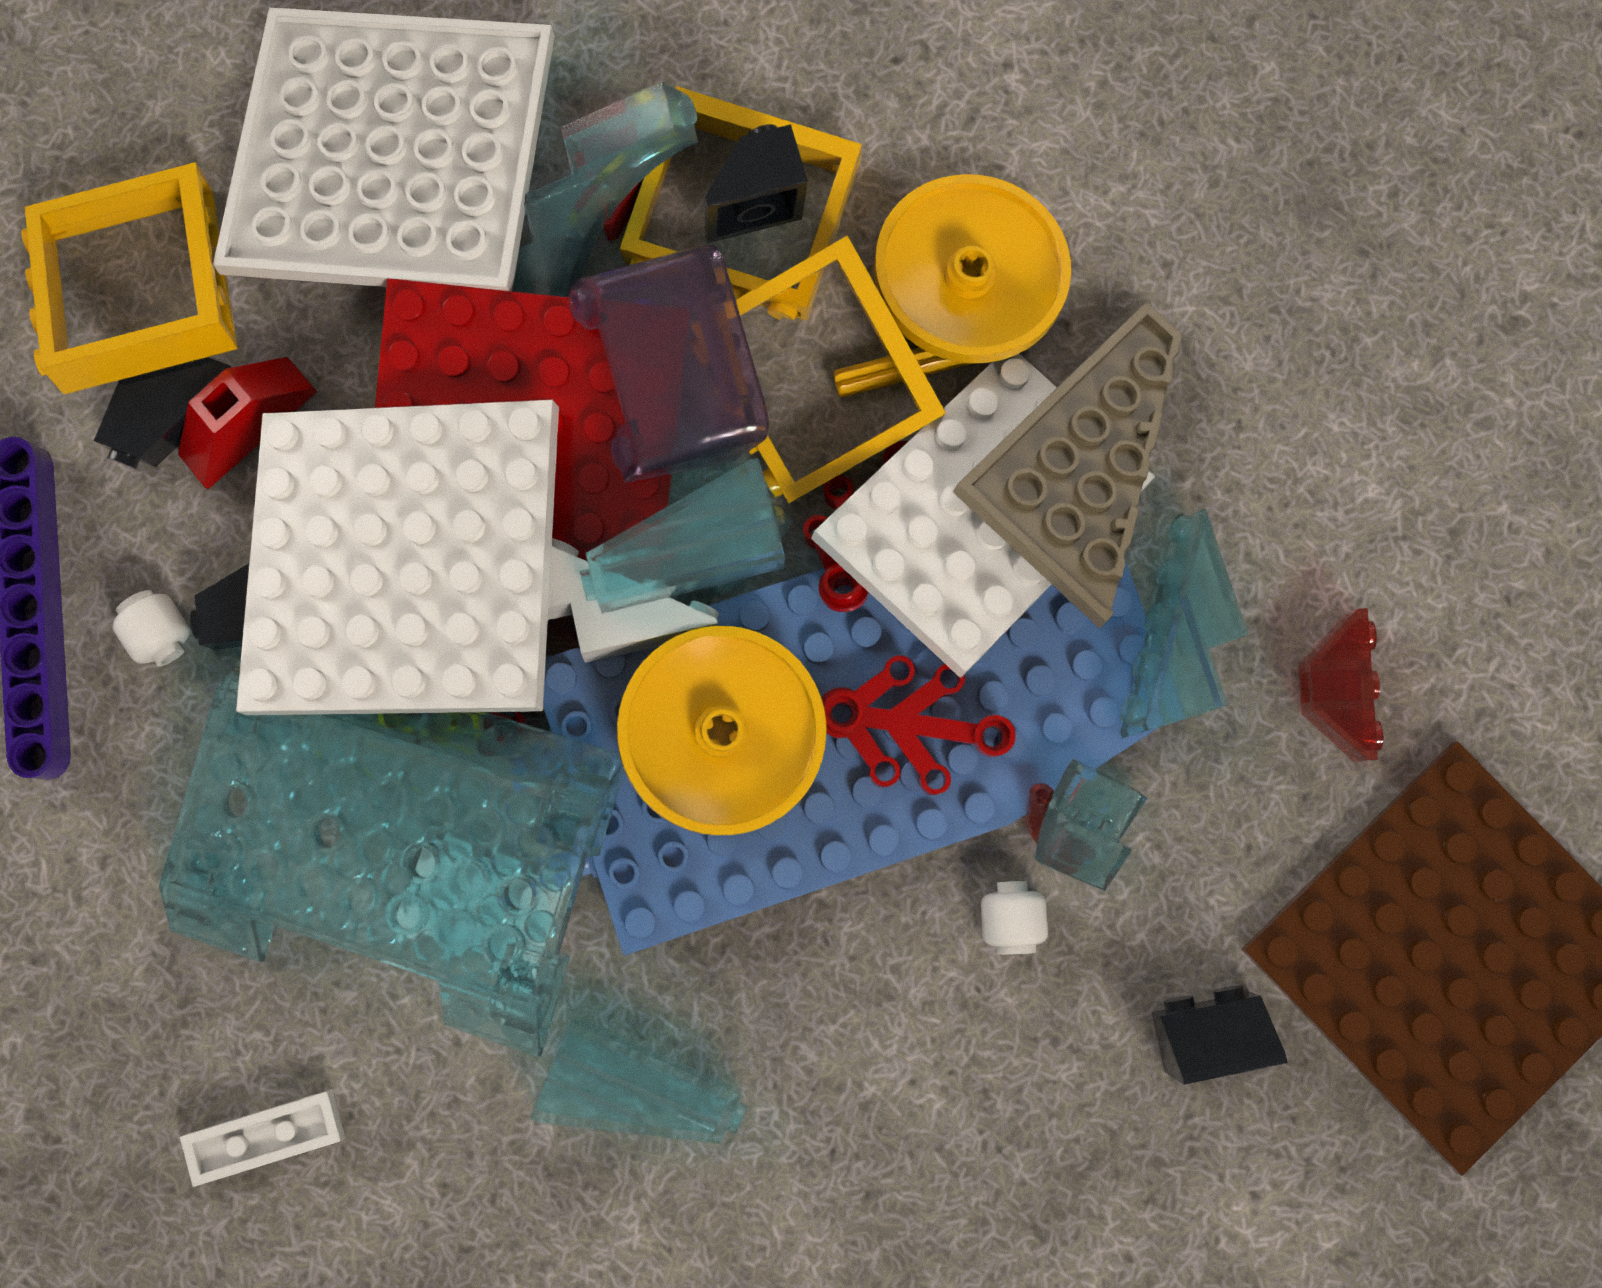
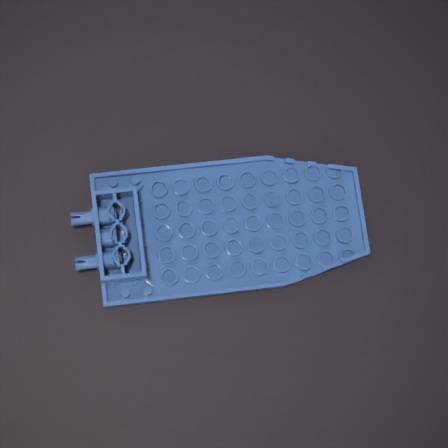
(1046, 674)

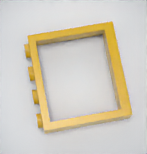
(814, 148)
(895, 345)
(145, 349)

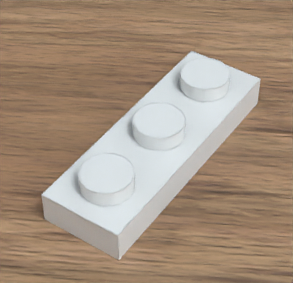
(262, 1138)

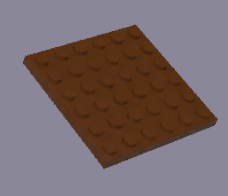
(1447, 957)

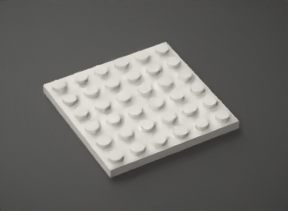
(386, 150)
(400, 560)

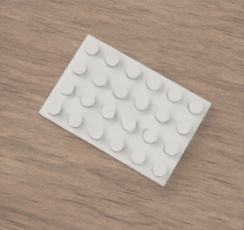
(923, 545)

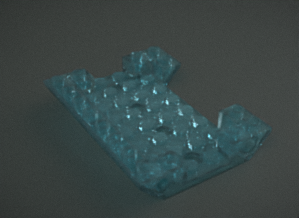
(466, 785)

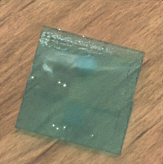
(1087, 825)

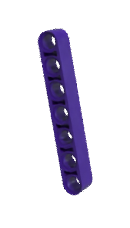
(45, 628)

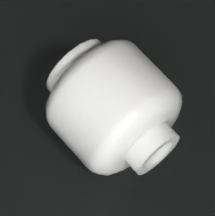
(151, 628)
(1014, 918)

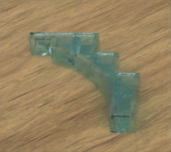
(606, 159)

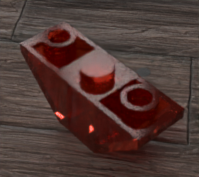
(1342, 688)

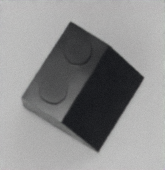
(757, 186)
(1216, 1036)

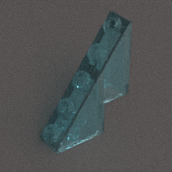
(1189, 616)

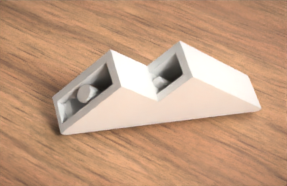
(619, 630)

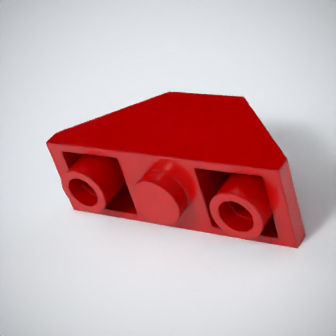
(227, 414)

